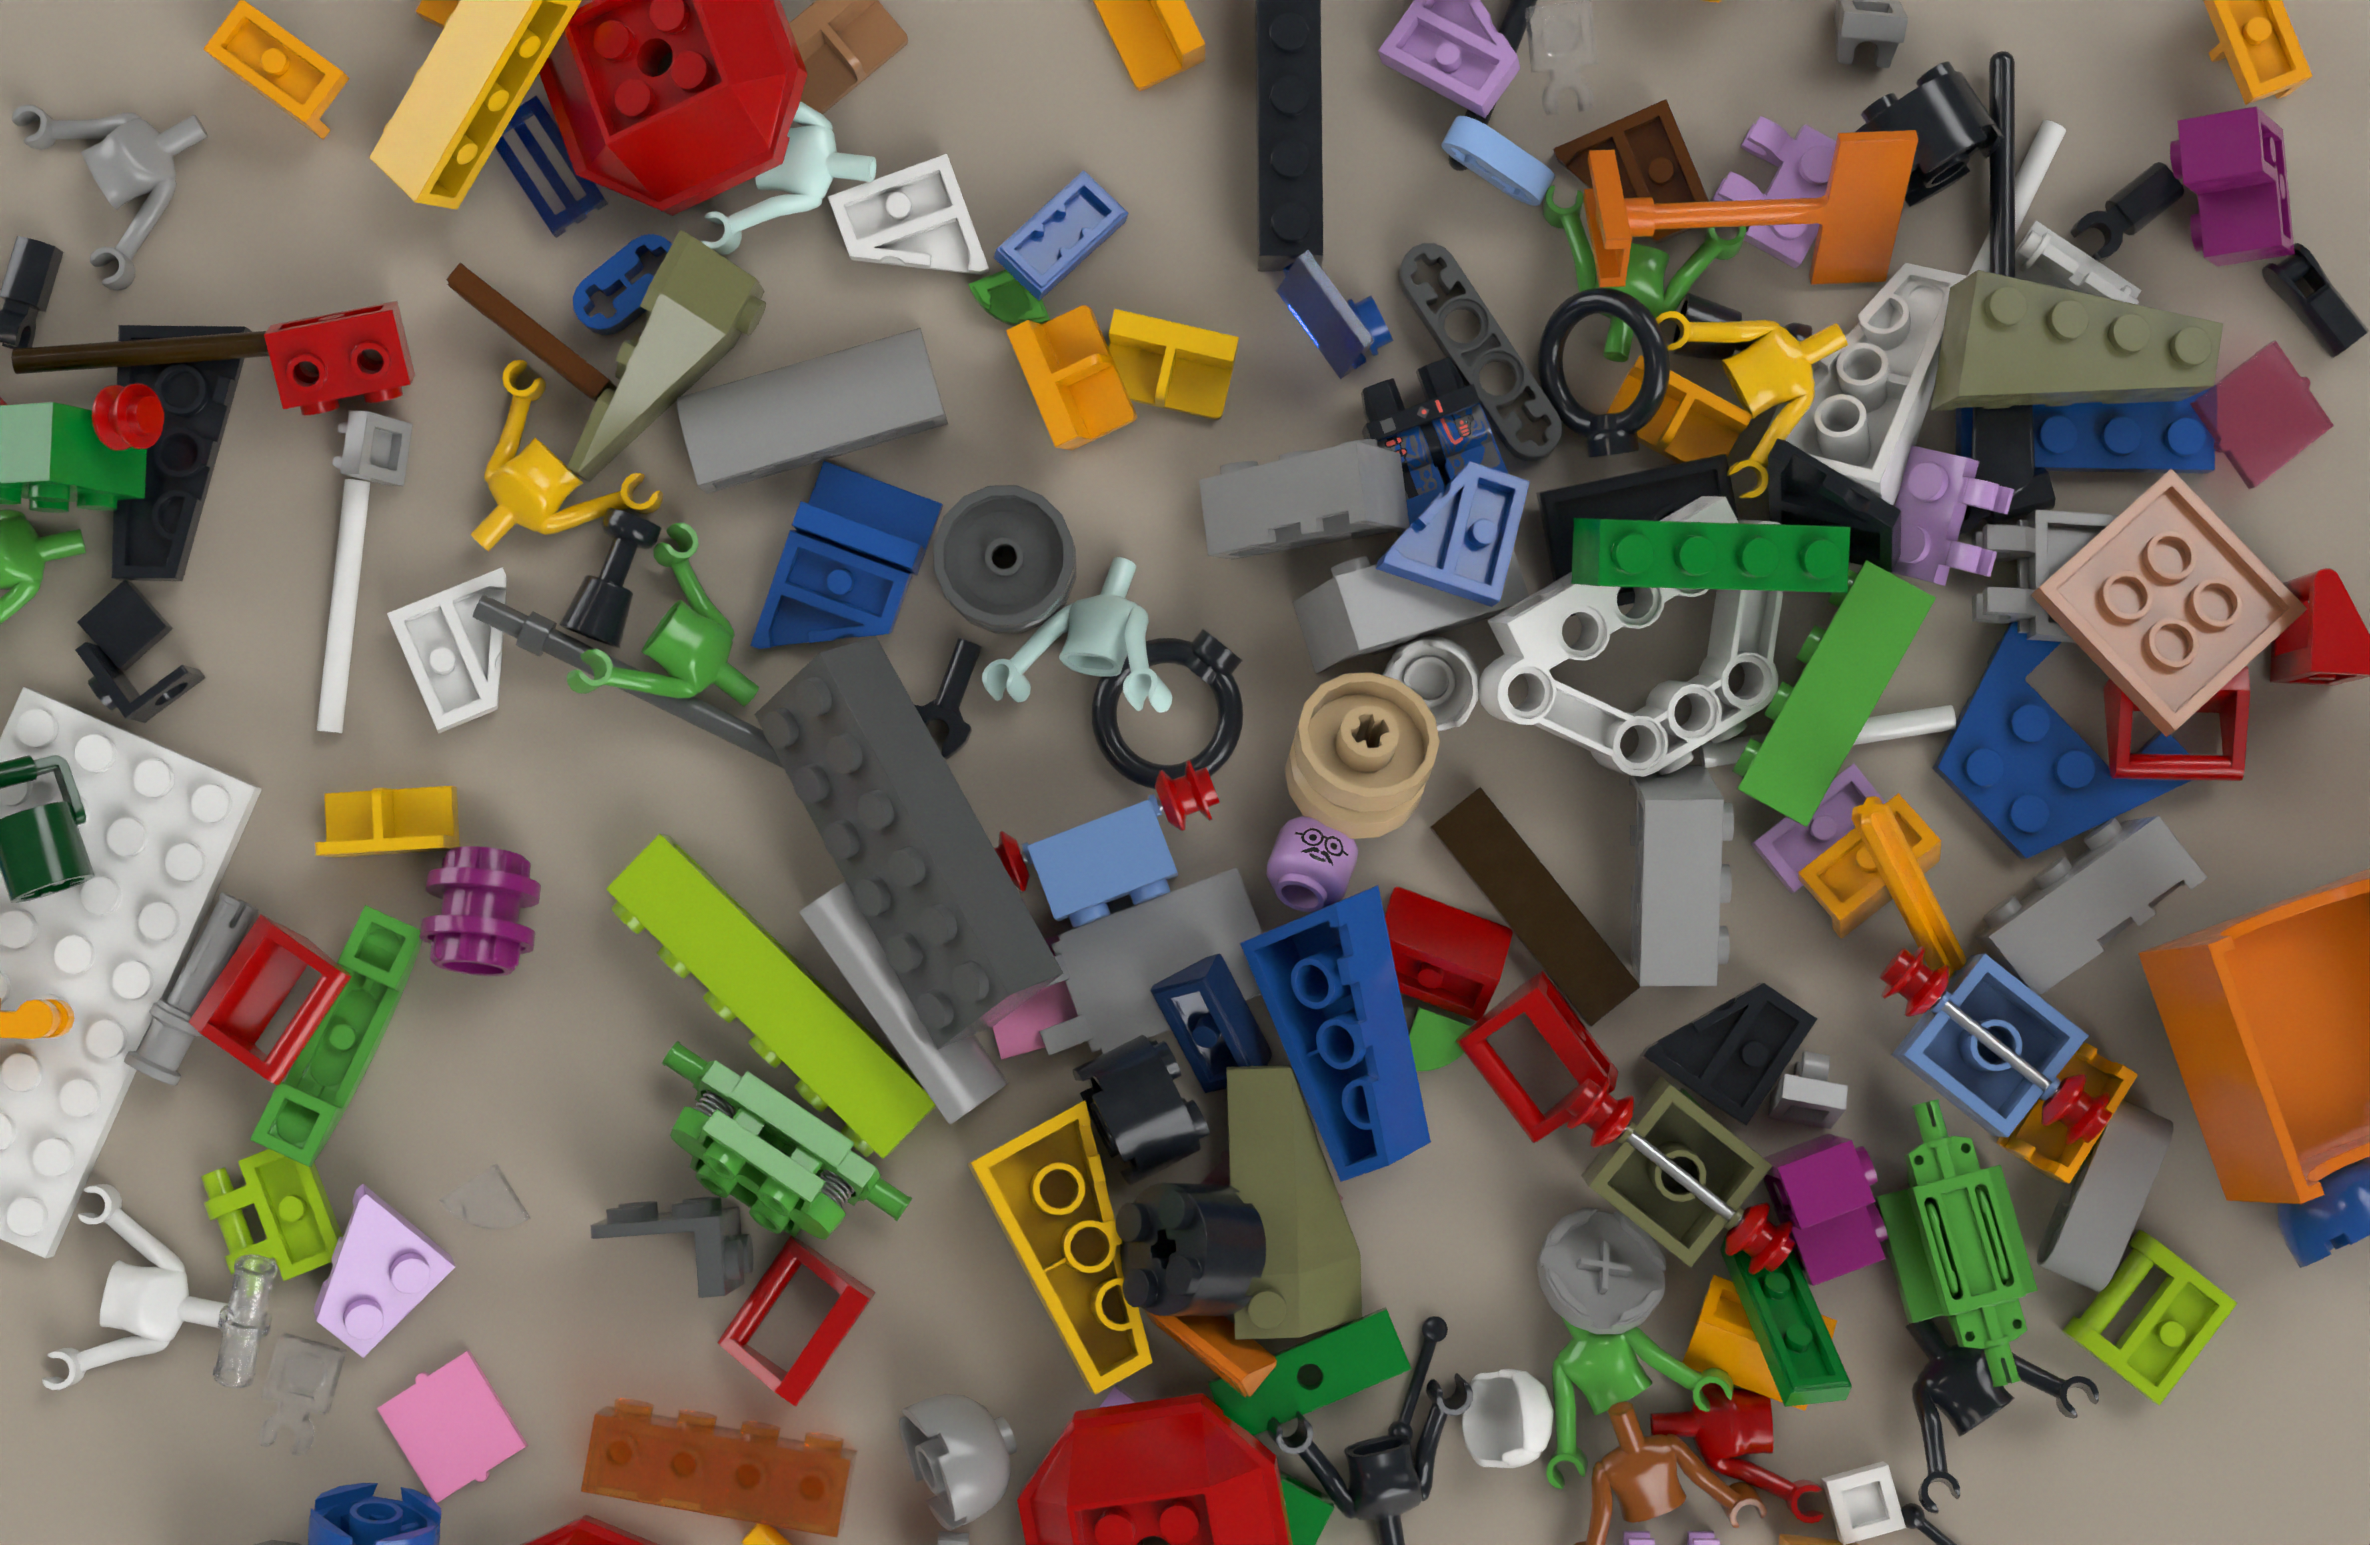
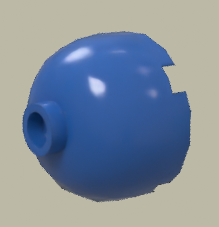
(2331, 1219)
(358, 1518)

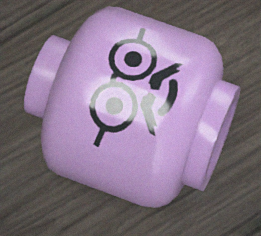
(1311, 864)

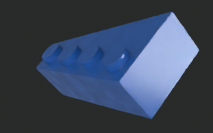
(1344, 1030)

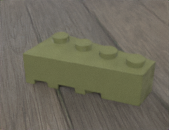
(2061, 347)

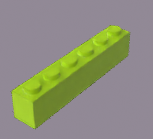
(772, 995)

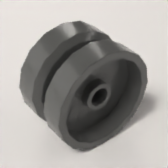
(1011, 597)

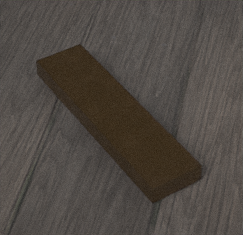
(1535, 907)

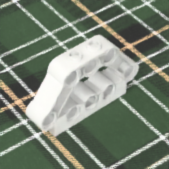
(1533, 643)

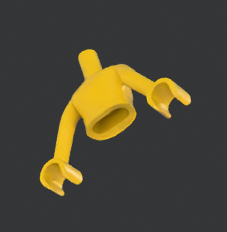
(1765, 374)
(537, 481)

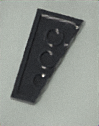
(158, 531)

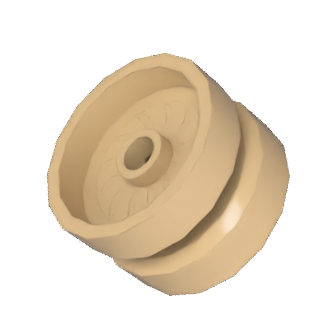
(1362, 754)

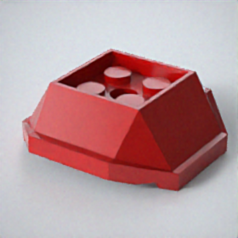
(701, 123)
(1159, 1472)

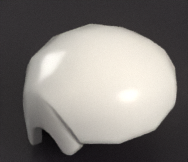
(1441, 675)
(1507, 1419)

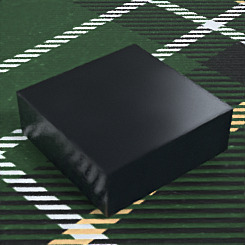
(124, 625)

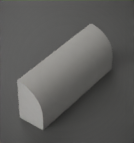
(811, 411)
(952, 1076)

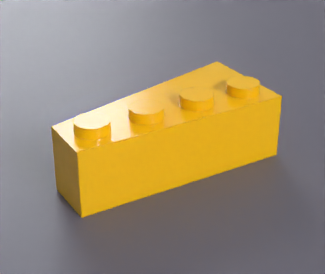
(1063, 1230)

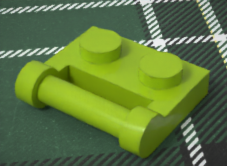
(2168, 1328)

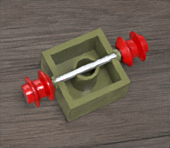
(1678, 1173)

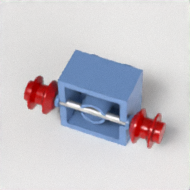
(1111, 854)
(1992, 1046)

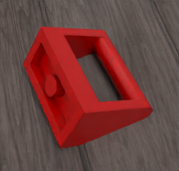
(2325, 642)
(2233, 709)
(255, 988)
(1561, 1031)
(825, 1341)

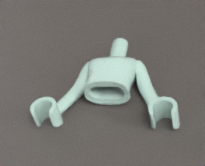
(805, 173)
(1098, 641)

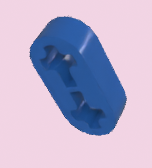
(611, 277)

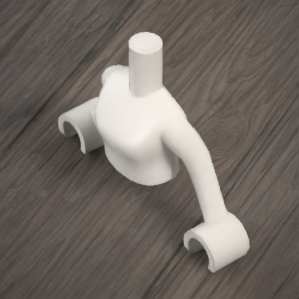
(136, 1298)

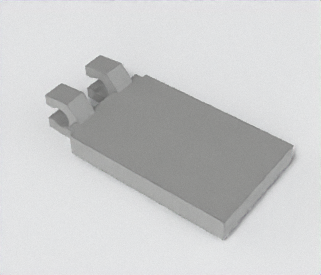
(2041, 548)
(1121, 957)

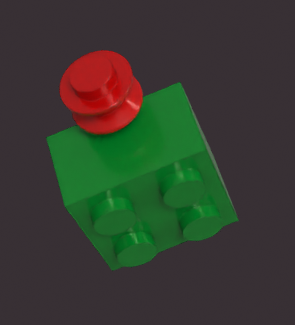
(78, 453)

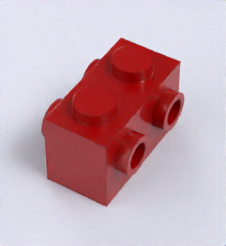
(337, 349)

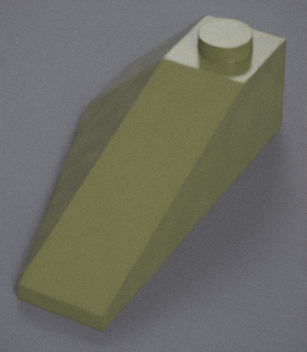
(693, 320)
(1279, 1167)

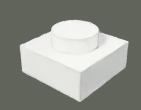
(1863, 1503)

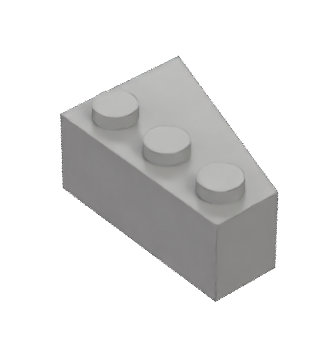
(1304, 500)
(1375, 610)
(1679, 878)
(2087, 901)

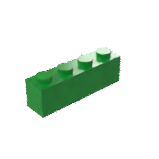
(1710, 555)

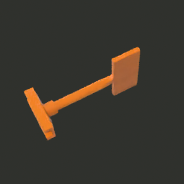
(1854, 216)

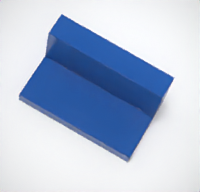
(869, 517)

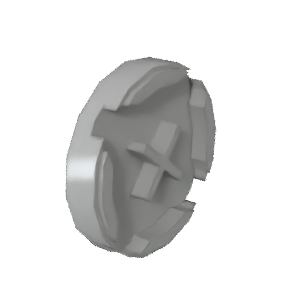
(1601, 1271)

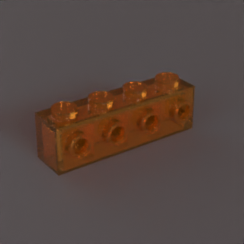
(718, 1468)

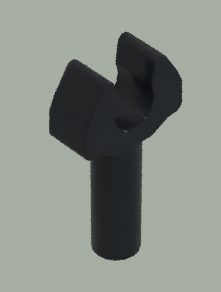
(950, 696)

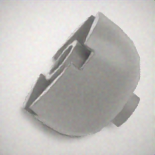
(958, 1455)

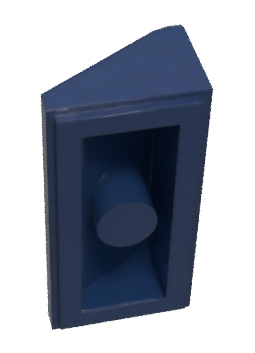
(1211, 1021)

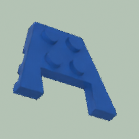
(2027, 766)

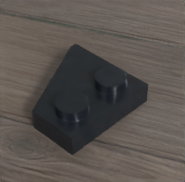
(1814, 494)
(1735, 1049)

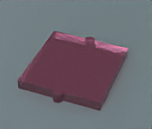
(2262, 414)

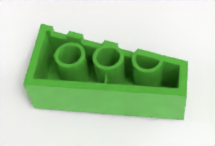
(1834, 693)

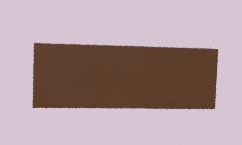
(528, 333)

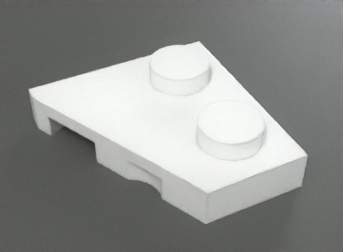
(911, 220)
(452, 652)

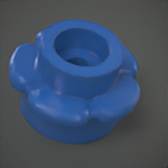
(1371, 318)

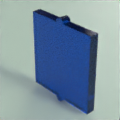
(1324, 315)

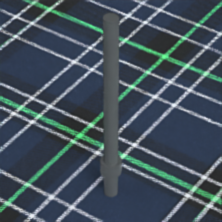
(540, 635)

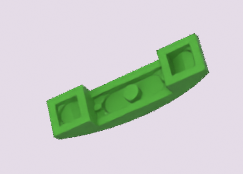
(342, 1047)

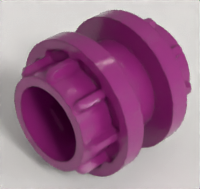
(480, 911)

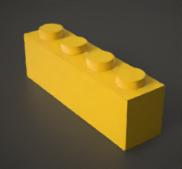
(467, 95)

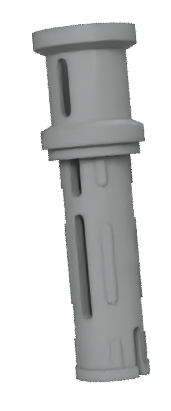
(169, 1031)

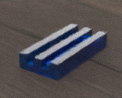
(575, 210)

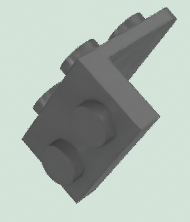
(719, 1246)

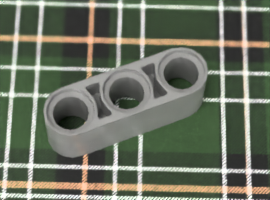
(2105, 1198)

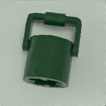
(42, 844)

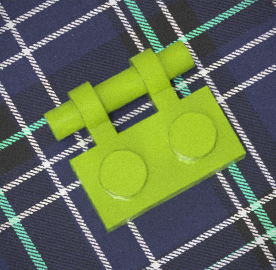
(290, 1207)

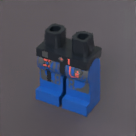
(1432, 435)

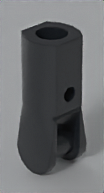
(2322, 311)

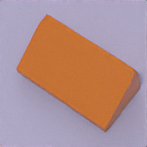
(1213, 1342)

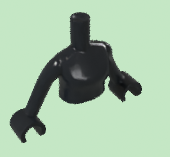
(1963, 1390)
(1381, 1468)

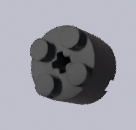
(1948, 127)
(1141, 1108)
(1190, 1249)

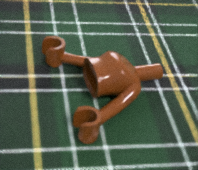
(1646, 1478)

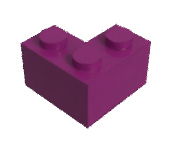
(2241, 185)
(1830, 1202)

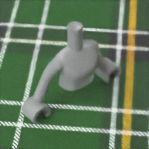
(125, 165)

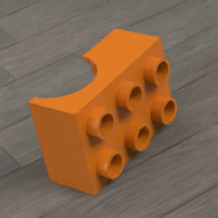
(2275, 1038)

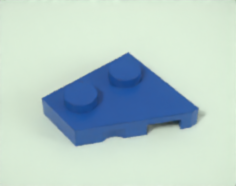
(828, 595)

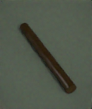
(139, 352)

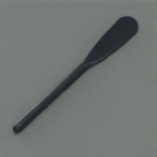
(2003, 435)

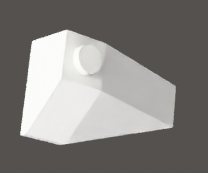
(1880, 384)

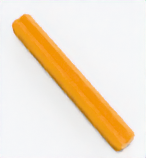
(1907, 884)

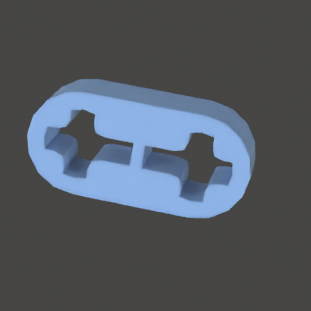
(1498, 160)

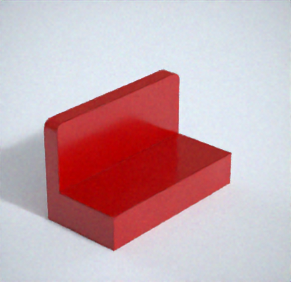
(1445, 953)

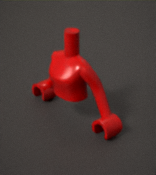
(1735, 1430)

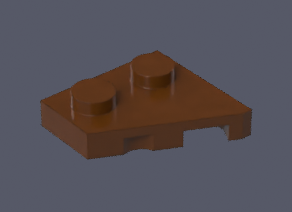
(1648, 158)

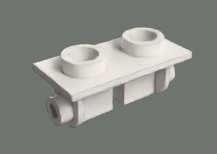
(2056, 262)

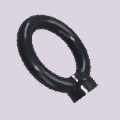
(1615, 431)
(1211, 663)

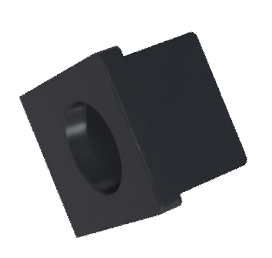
(117, 691)

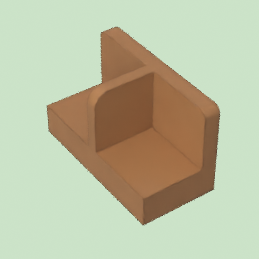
(843, 46)

